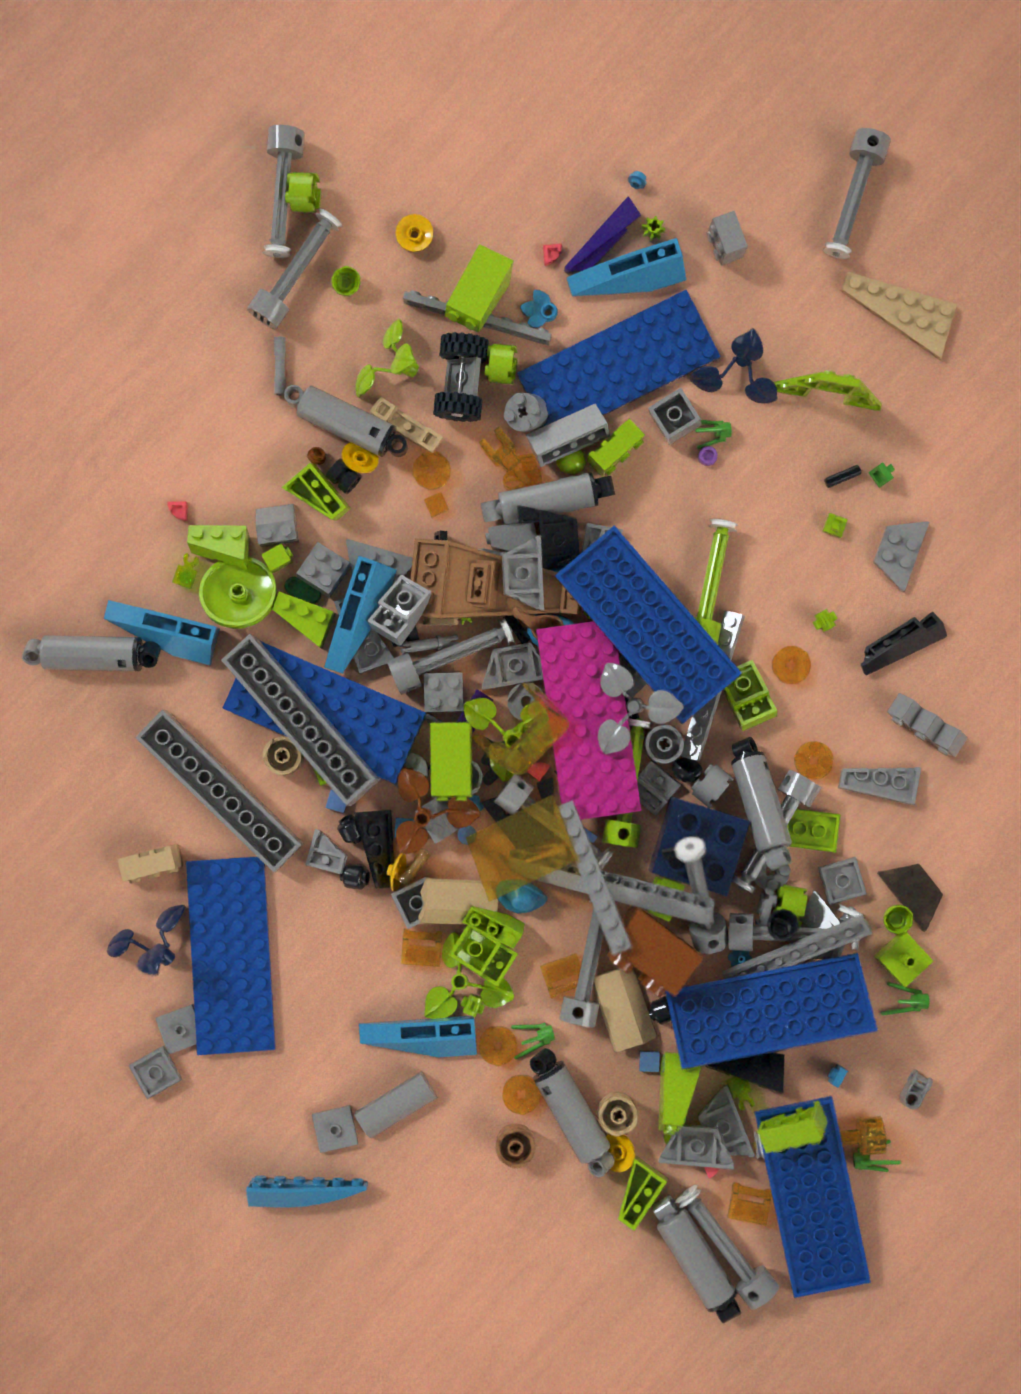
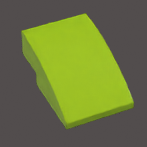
(750, 697)
(483, 955)

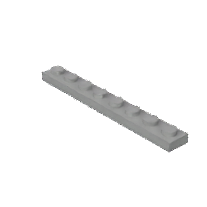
(503, 325)
(702, 719)
(595, 881)
(804, 948)

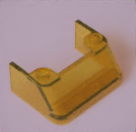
(535, 741)

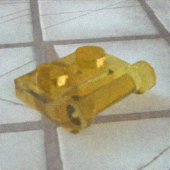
(412, 870)
(421, 954)
(559, 970)
(749, 1210)

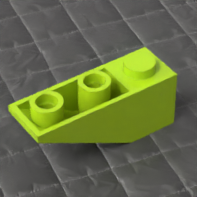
(495, 925)

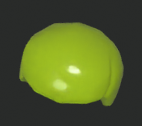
(346, 281)
(572, 463)
(898, 919)

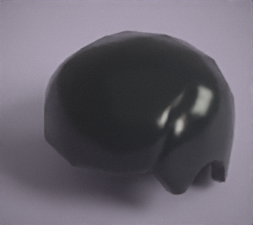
(686, 770)
(782, 924)

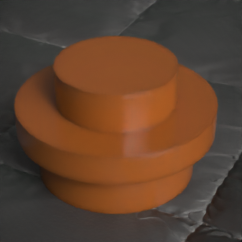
(316, 455)

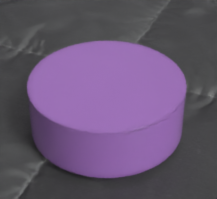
(707, 456)

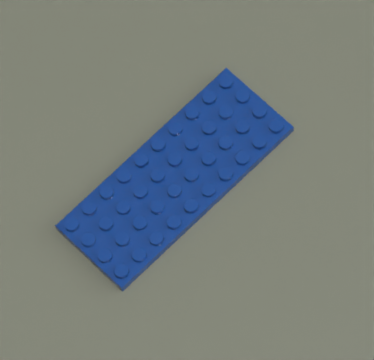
(623, 360)
(647, 622)
(371, 722)
(230, 955)
(771, 1011)
(816, 1208)

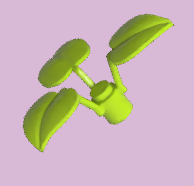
(403, 362)
(480, 713)
(442, 1004)

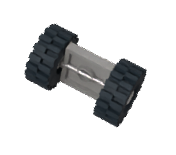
(463, 357)

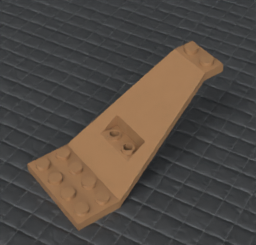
(454, 580)

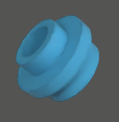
(637, 180)

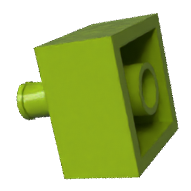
(903, 958)

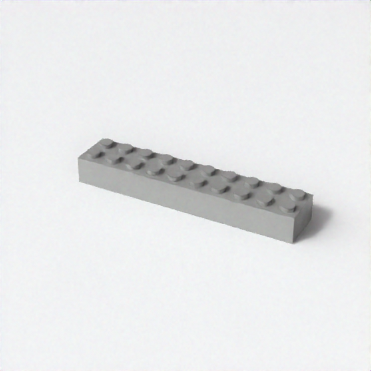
(300, 720)
(219, 790)

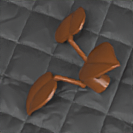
(410, 834)

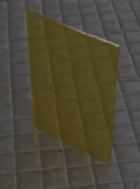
(521, 848)

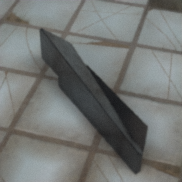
(902, 642)

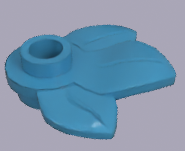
(536, 309)

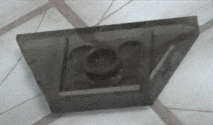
(914, 890)

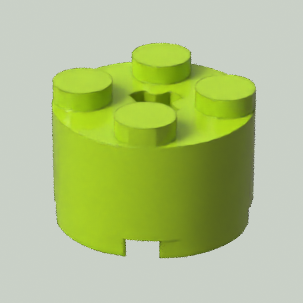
(303, 192)
(501, 364)
(792, 899)

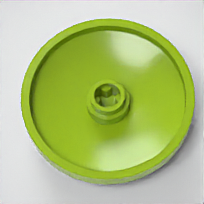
(236, 595)

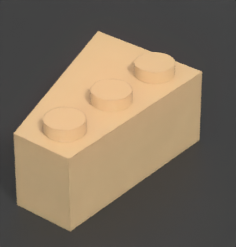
(150, 863)

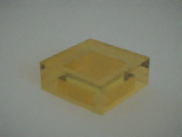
(436, 504)

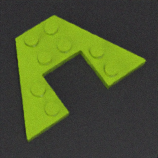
(855, 390)

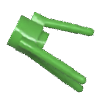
(721, 430)
(917, 1001)
(544, 1036)
(865, 1162)

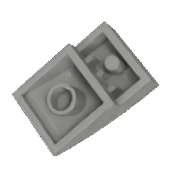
(399, 610)

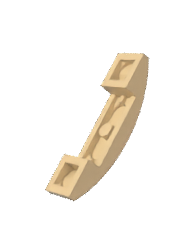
(406, 425)

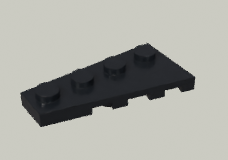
(377, 840)
(762, 1069)

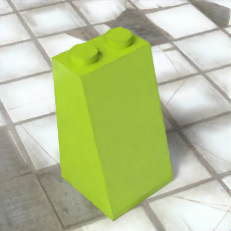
(479, 288)
(451, 761)
(675, 1092)

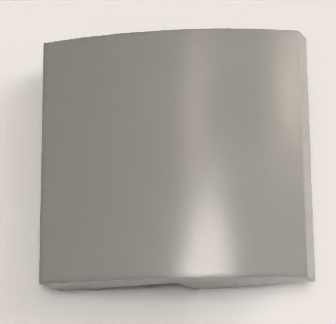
(655, 787)

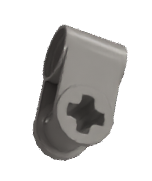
(917, 1089)

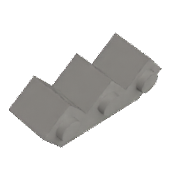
(926, 725)

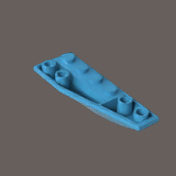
(633, 272)
(366, 588)
(173, 634)
(424, 1036)
(300, 1192)

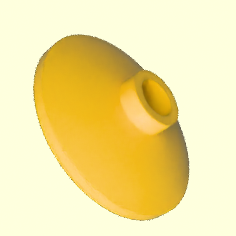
(414, 224)
(359, 459)
(396, 871)
(625, 1160)

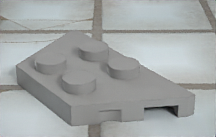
(899, 551)
(394, 560)
(524, 573)
(512, 666)
(819, 916)
(723, 1114)
(697, 1147)

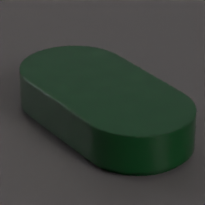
(301, 590)

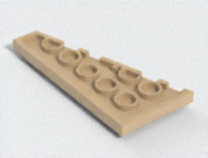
(908, 312)

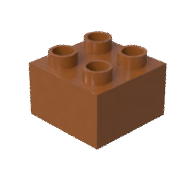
(657, 952)

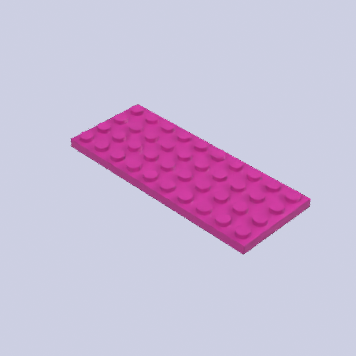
(572, 673)

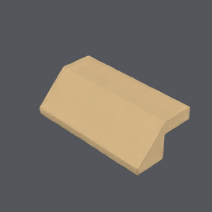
(450, 900)
(623, 1009)

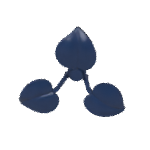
(747, 348)
(160, 954)

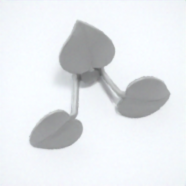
(617, 680)

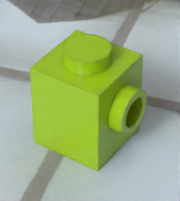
(277, 558)

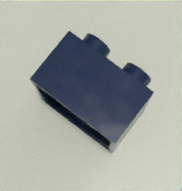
(722, 840)

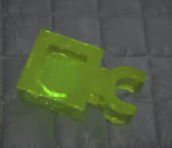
(185, 574)
(740, 1089)

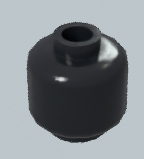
(349, 830)
(355, 876)
(660, 1011)

